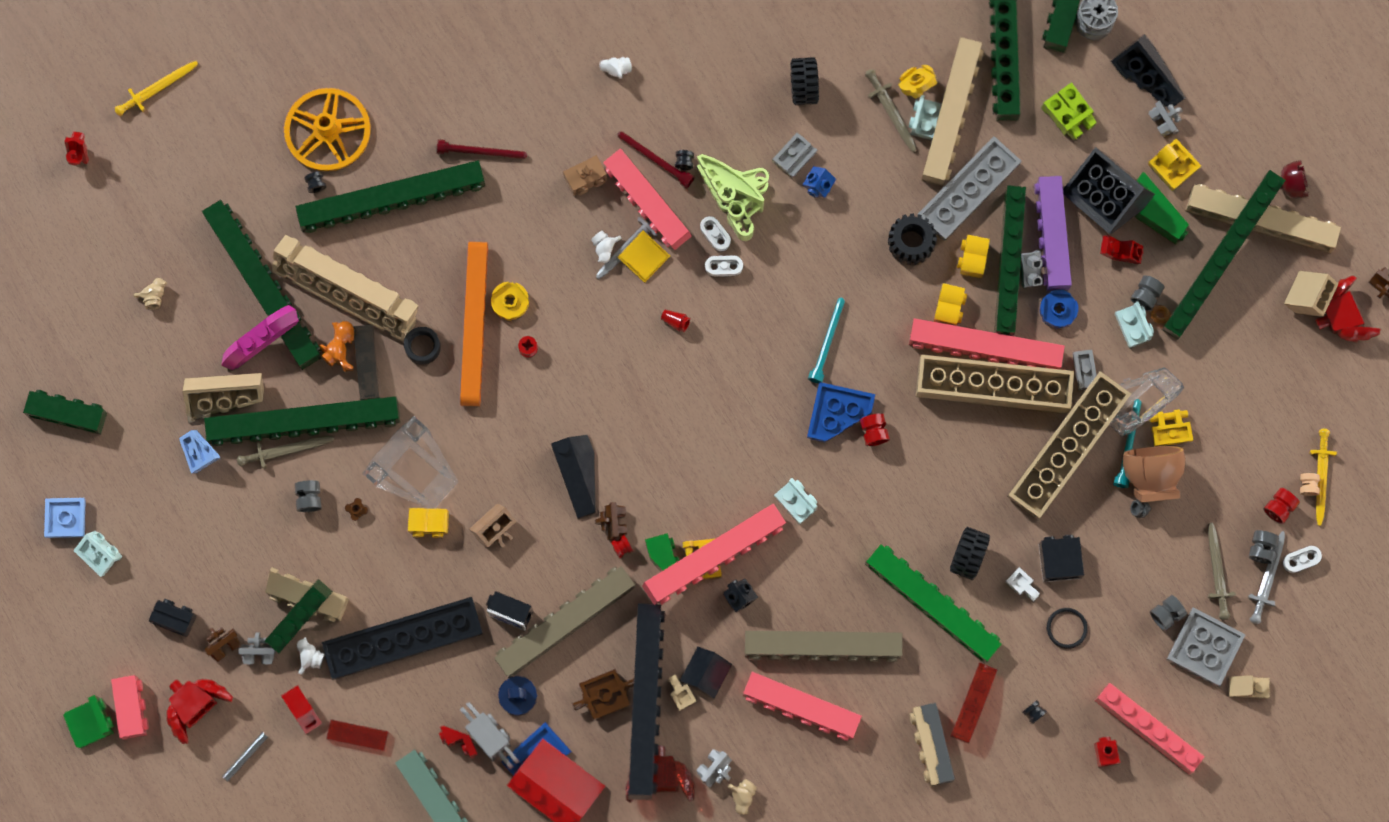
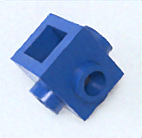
(819, 182)

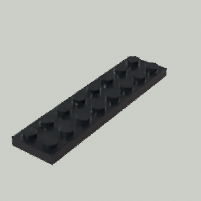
(402, 638)

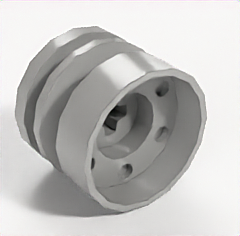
(1093, 25)

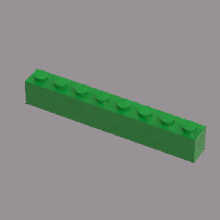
(933, 604)

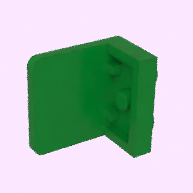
(89, 722)

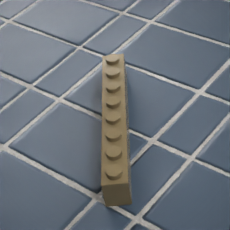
(564, 622)
(823, 645)

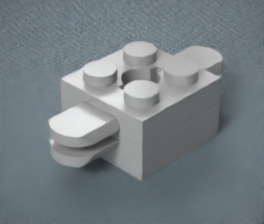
(488, 737)

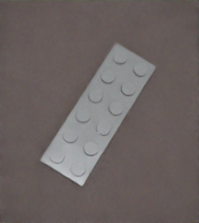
(970, 187)

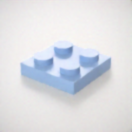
(64, 517)

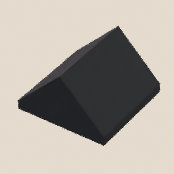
(706, 672)

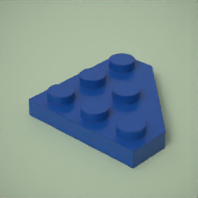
(837, 410)

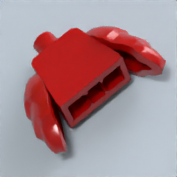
(1344, 317)
(191, 703)

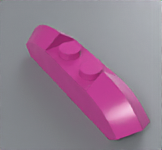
(259, 337)

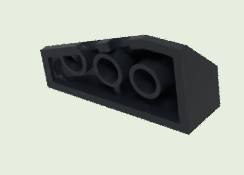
(1147, 69)
(577, 469)

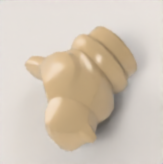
(152, 294)
(743, 796)

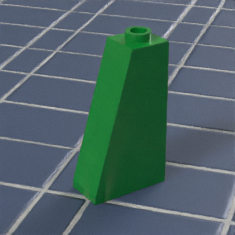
(1161, 214)

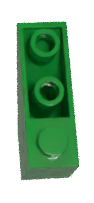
(661, 551)

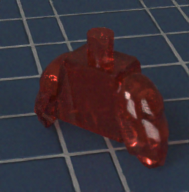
(670, 776)

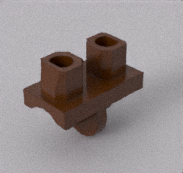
(1381, 282)
(609, 521)
(215, 648)

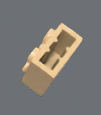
(1311, 293)

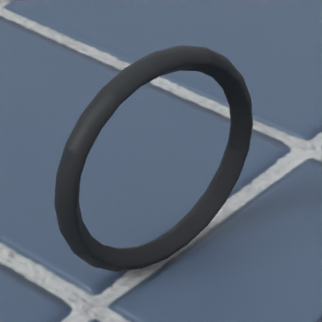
(1067, 645)

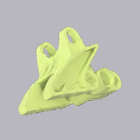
(735, 188)

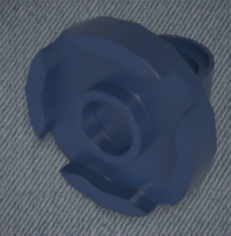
(517, 695)

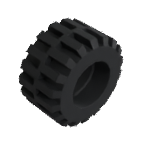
(804, 81)
(917, 225)
(970, 553)

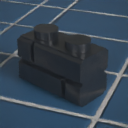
(172, 618)

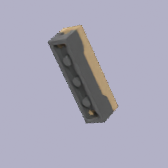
(932, 744)

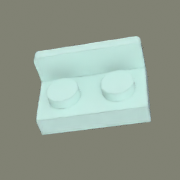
(926, 118)
(1134, 325)
(796, 501)
(97, 552)

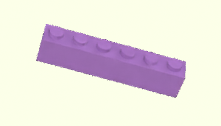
(1053, 233)

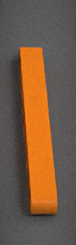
(474, 324)

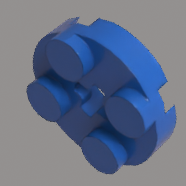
(1067, 302)

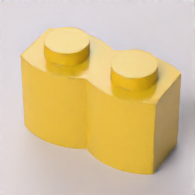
(974, 256)
(950, 304)
(428, 521)

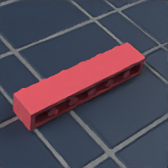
(647, 199)
(801, 705)
(1149, 728)

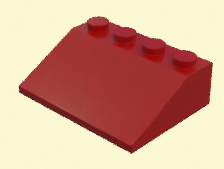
(555, 784)

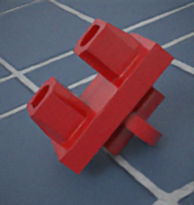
(76, 149)

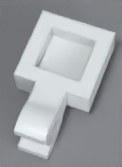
(1021, 582)

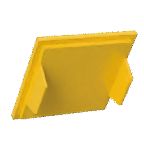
(643, 256)

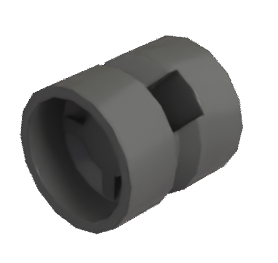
(1147, 293)
(308, 496)
(1263, 547)
(1170, 611)

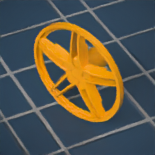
(327, 129)

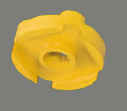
(925, 80)
(510, 290)

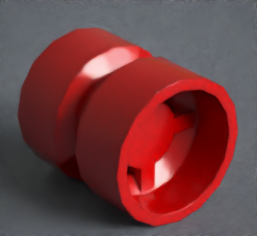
(875, 430)
(1282, 504)

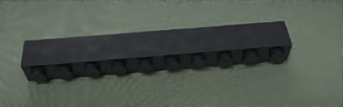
(645, 702)

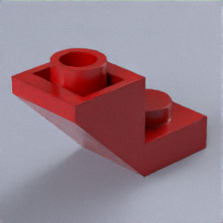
(1123, 251)
(301, 709)
(453, 737)

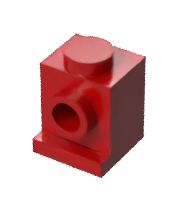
(1106, 759)

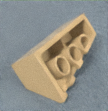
(220, 393)
(291, 590)

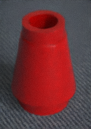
(676, 320)

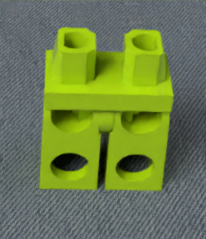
(1069, 111)

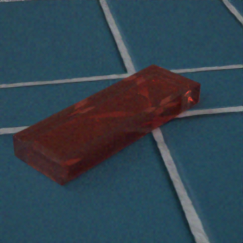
(357, 735)

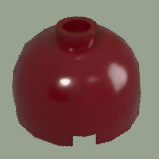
(1295, 180)

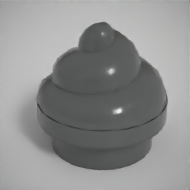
(1140, 509)

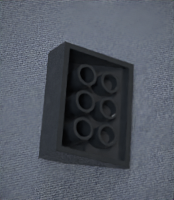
(1107, 191)

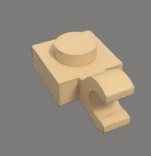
(682, 695)

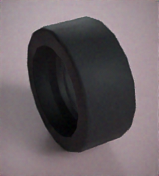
(422, 360)

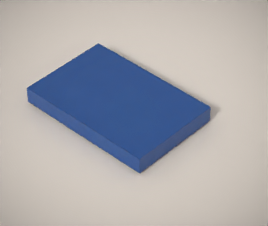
(526, 748)

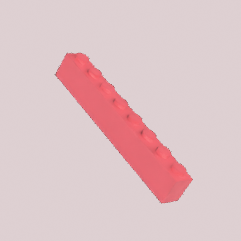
(985, 345)
(713, 554)

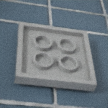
(1205, 647)

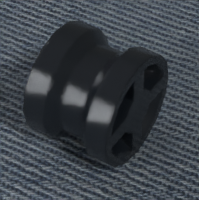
(684, 160)
(315, 182)
(1034, 711)

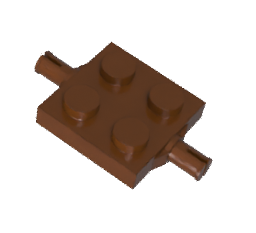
(604, 694)

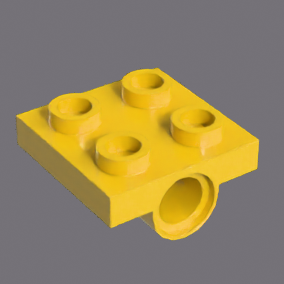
(1174, 164)

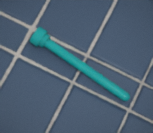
(816, 374)
(1121, 480)

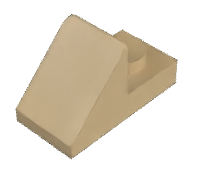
(1249, 687)

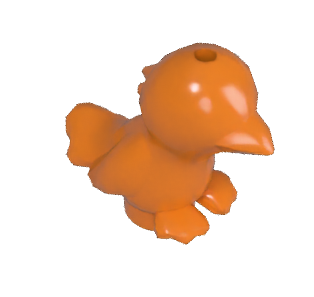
(336, 349)

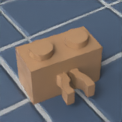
(585, 176)
(493, 525)

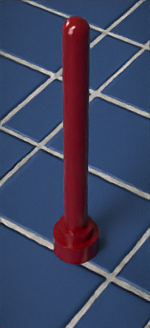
(444, 147)
(684, 178)

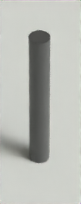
(245, 756)

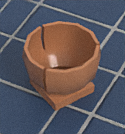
(1155, 472)

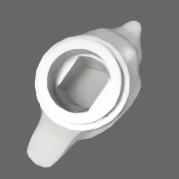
(616, 67)
(604, 245)
(308, 655)

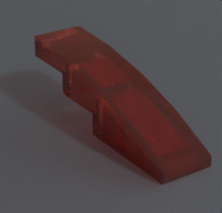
(974, 703)

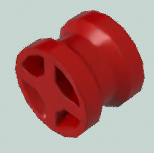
(527, 351)
(621, 546)

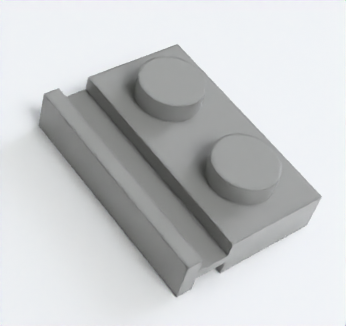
(794, 155)

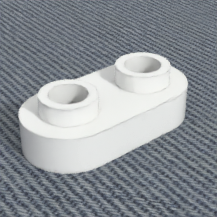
(716, 234)
(724, 264)
(1301, 559)

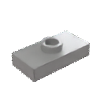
(1084, 368)

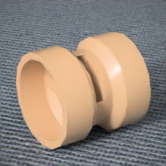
(1310, 484)

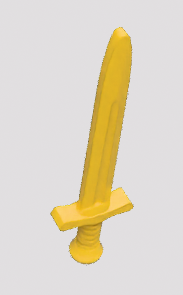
(154, 88)
(1322, 468)

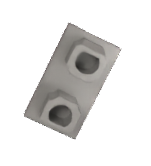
(1160, 111)
(1031, 269)
(248, 651)
(717, 770)

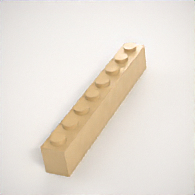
(951, 111)
(1273, 222)

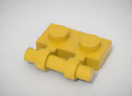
(1172, 433)

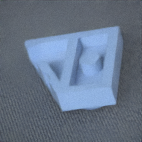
(197, 451)

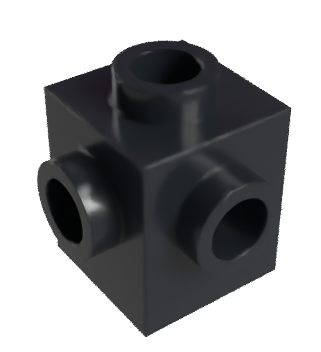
(740, 594)

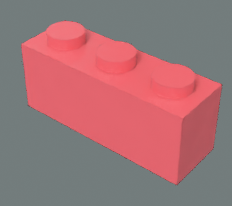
(129, 707)

